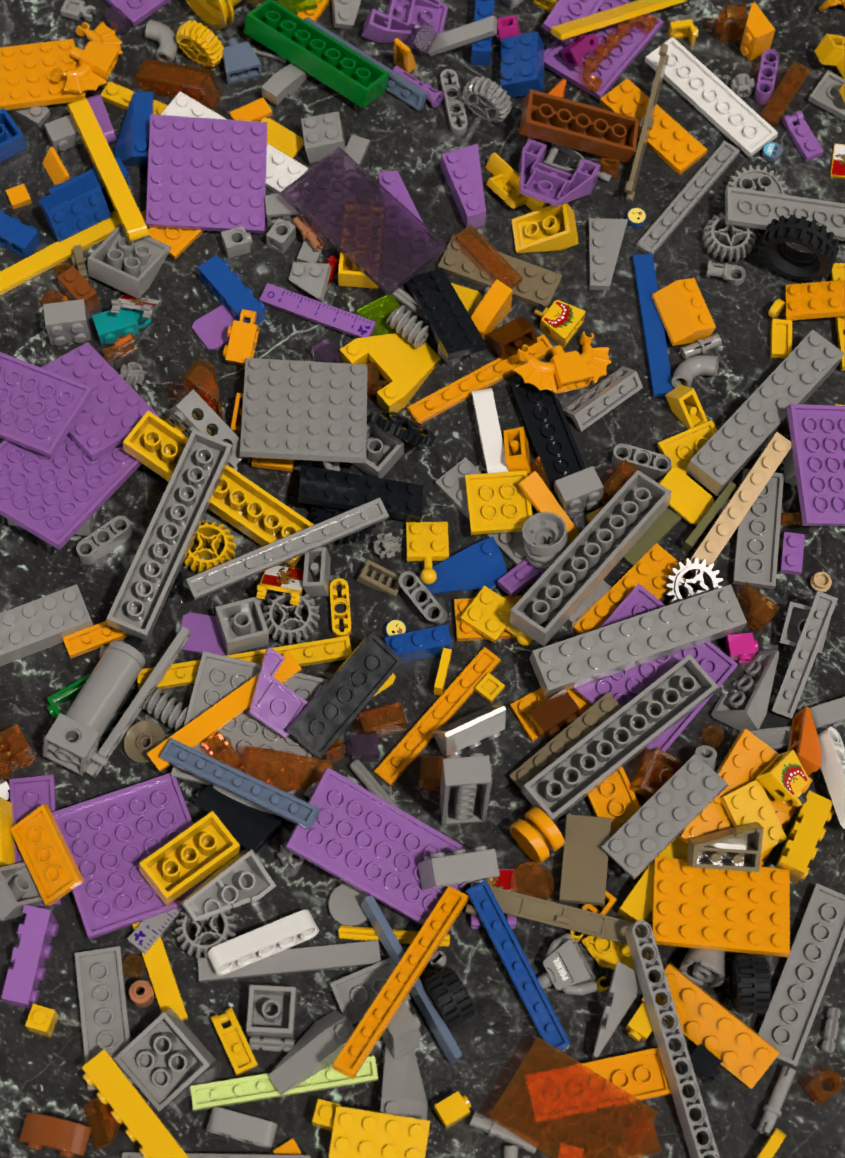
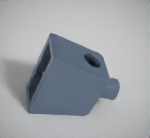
(240, 61)

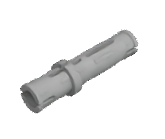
(775, 1103)
(493, 1129)

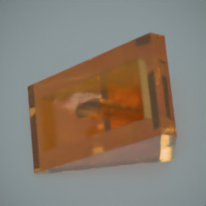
(221, 749)

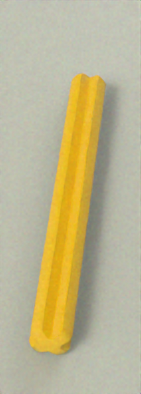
(369, 934)

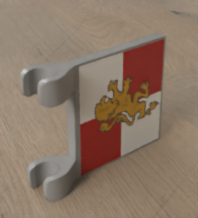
(145, 304)

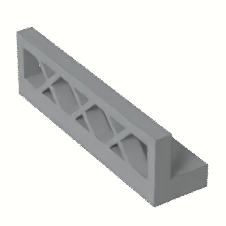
(605, 397)

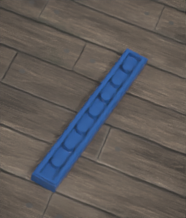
(652, 325)
(517, 965)

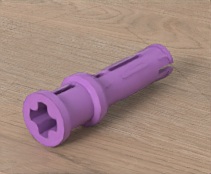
(433, 96)

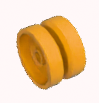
(537, 835)

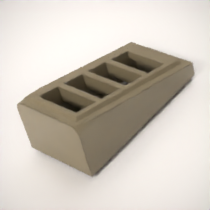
(383, 572)

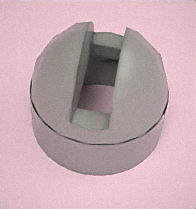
(440, 963)

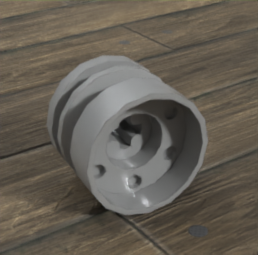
(544, 538)

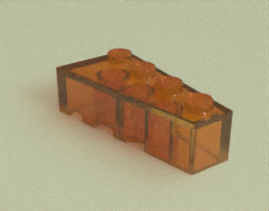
(173, 78)

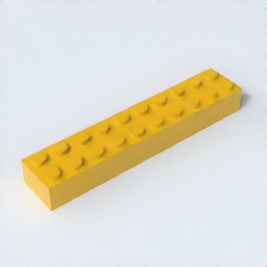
(235, 498)

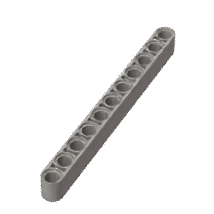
(664, 1035)

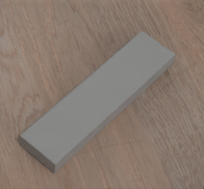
(464, 35)

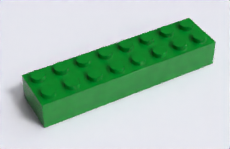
(316, 53)

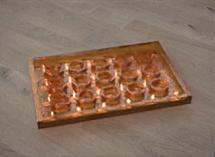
(571, 1109)

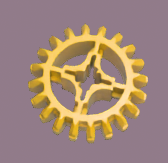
(199, 44)
(217, 536)

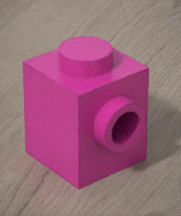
(508, 27)
(741, 647)

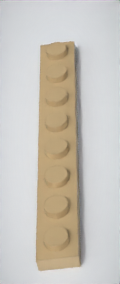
(742, 499)

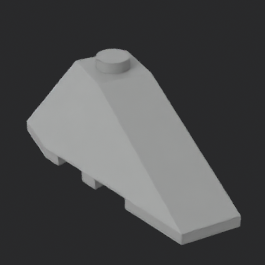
(749, 698)
(232, 885)
(620, 996)
(312, 1052)
(403, 1087)

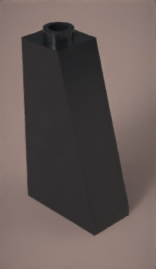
(246, 824)

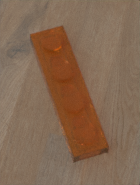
(785, 93)
(488, 257)

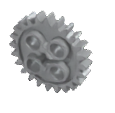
(748, 177)

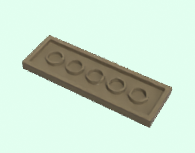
(537, 283)

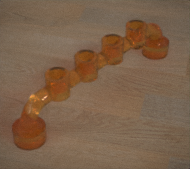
(613, 40)

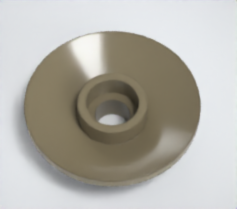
(137, 737)

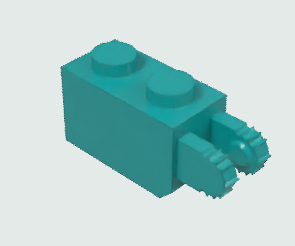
(114, 325)

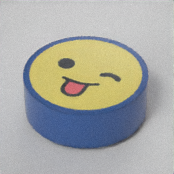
(636, 217)
(395, 627)

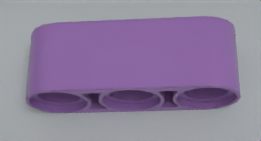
(766, 76)
(102, 117)

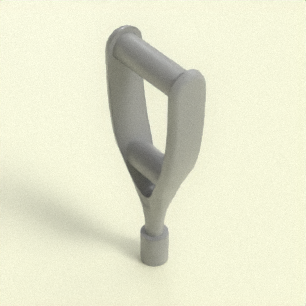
(569, 151)

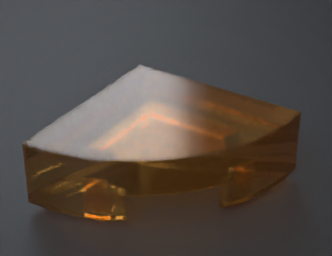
(610, 166)

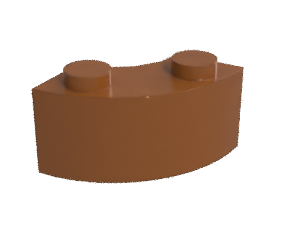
(55, 1134)

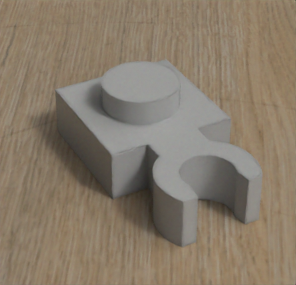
(76, 8)

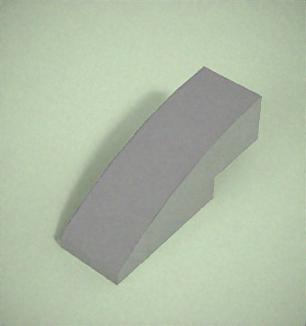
(283, 83)

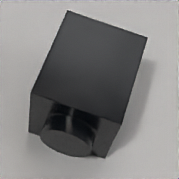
(705, 1063)

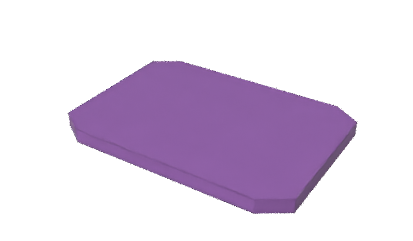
(213, 327)
(204, 634)

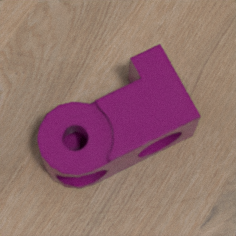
(578, 48)

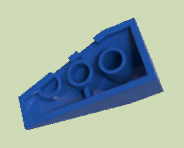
(133, 139)
(470, 569)

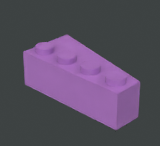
(464, 180)

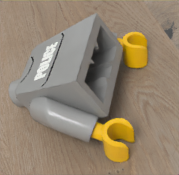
(569, 968)

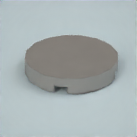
(346, 905)

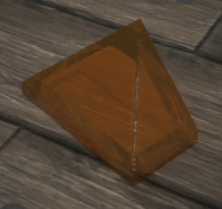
(102, 1123)

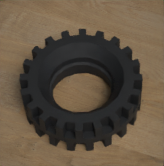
(793, 263)

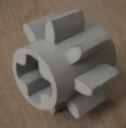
(742, 85)
(132, 373)
(386, 545)
(288, 857)

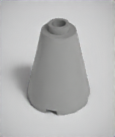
(704, 966)

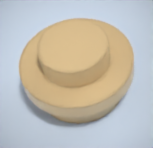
(821, 582)

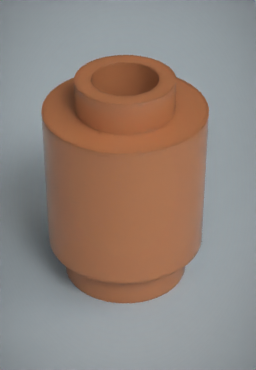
(141, 1000)

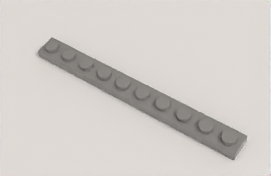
(287, 548)

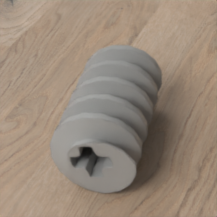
(407, 327)
(166, 709)

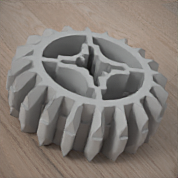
(486, 99)
(724, 244)
(302, 628)
(200, 936)

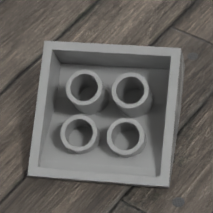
(126, 263)
(471, 730)
(164, 1059)

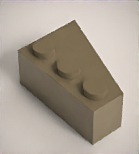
(728, 849)

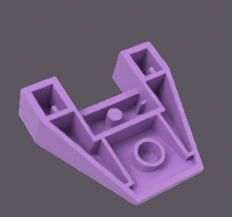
(401, 19)
(551, 183)

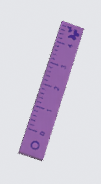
(317, 312)

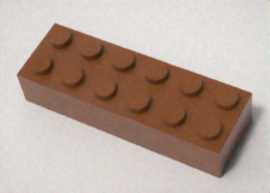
(579, 126)

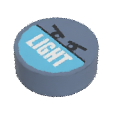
(771, 151)

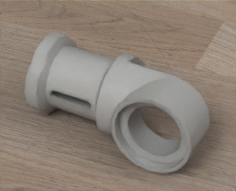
(724, 271)

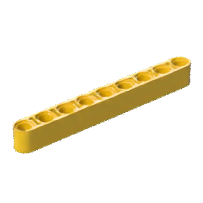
(108, 170)

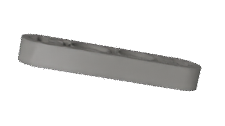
(456, 101)

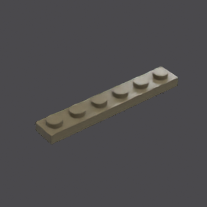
(566, 739)

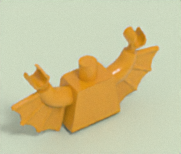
(95, 61)
(564, 370)

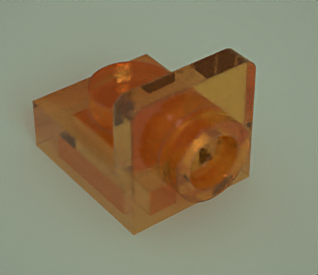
(373, 382)

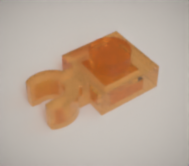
(122, 347)

